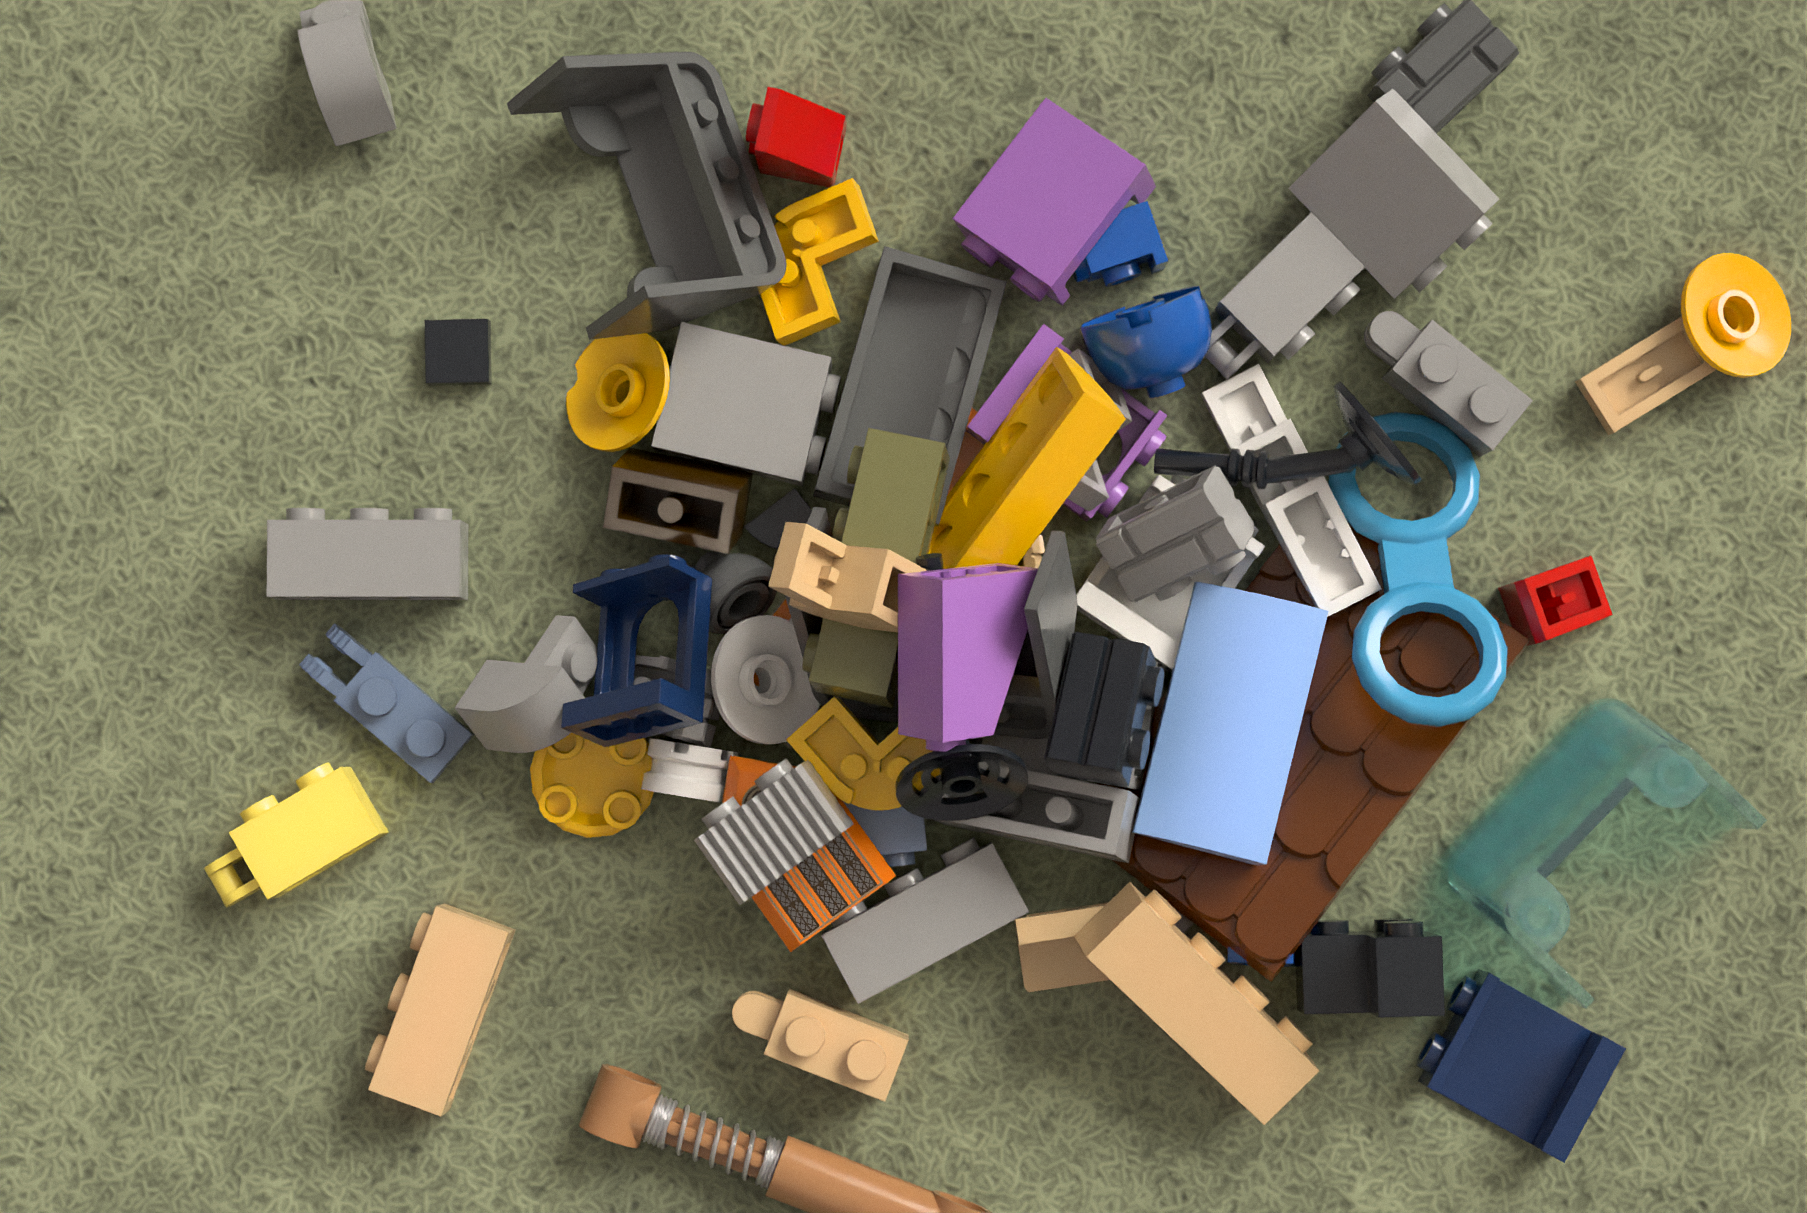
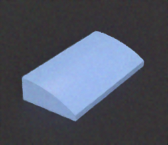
(1230, 722)

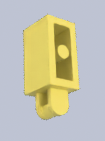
(298, 836)

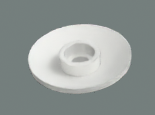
(784, 692)

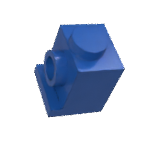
(1123, 247)

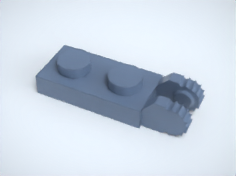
(392, 707)

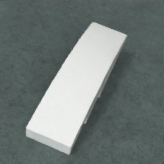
(1298, 511)

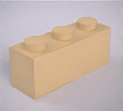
(438, 1008)

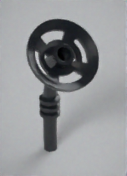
(1360, 447)
(960, 772)

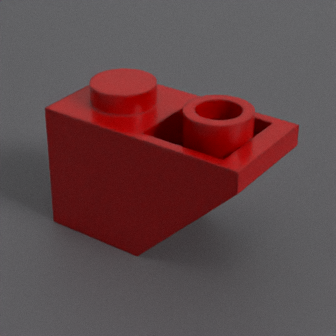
(796, 138)

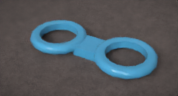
(1420, 579)

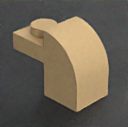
(838, 579)

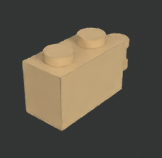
(824, 1039)

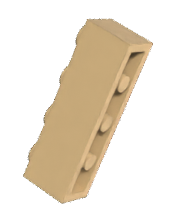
(1197, 1002)

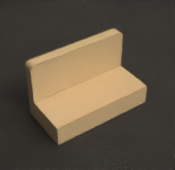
(1051, 952)

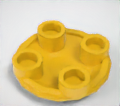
(591, 786)

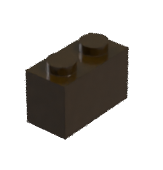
(677, 500)

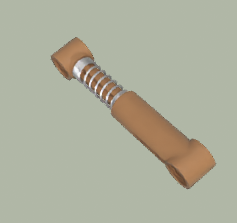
(630, 1110)

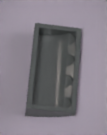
(913, 362)

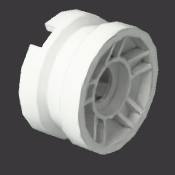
(687, 770)

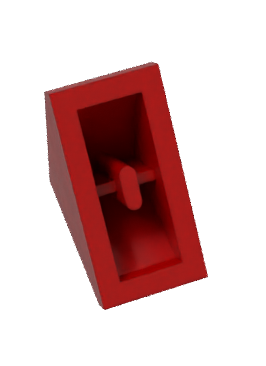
(1556, 601)

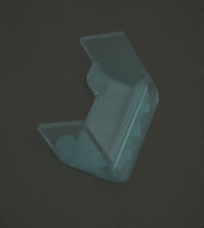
(1553, 805)

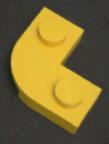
(811, 236)
(853, 760)

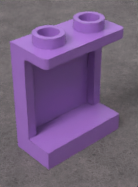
(1050, 201)

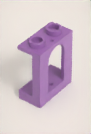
(1138, 438)

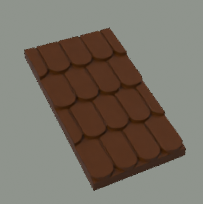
(1344, 784)

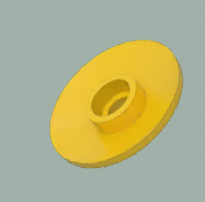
(1754, 310)
(618, 391)

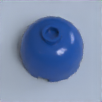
(1151, 341)

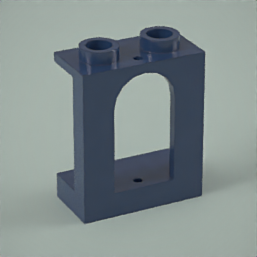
(630, 711)

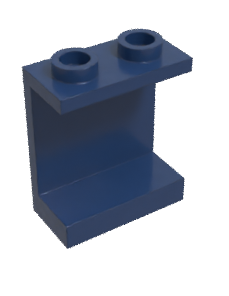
(1518, 1063)

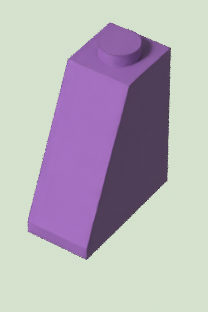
(958, 649)

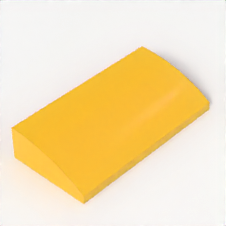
(1027, 467)

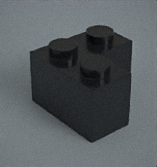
(1373, 972)

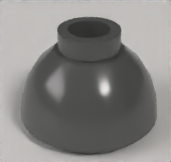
(737, 588)

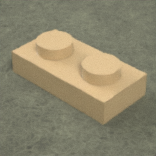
(1643, 377)

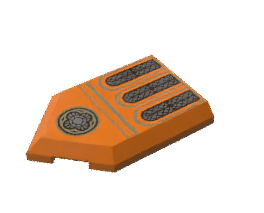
(823, 883)

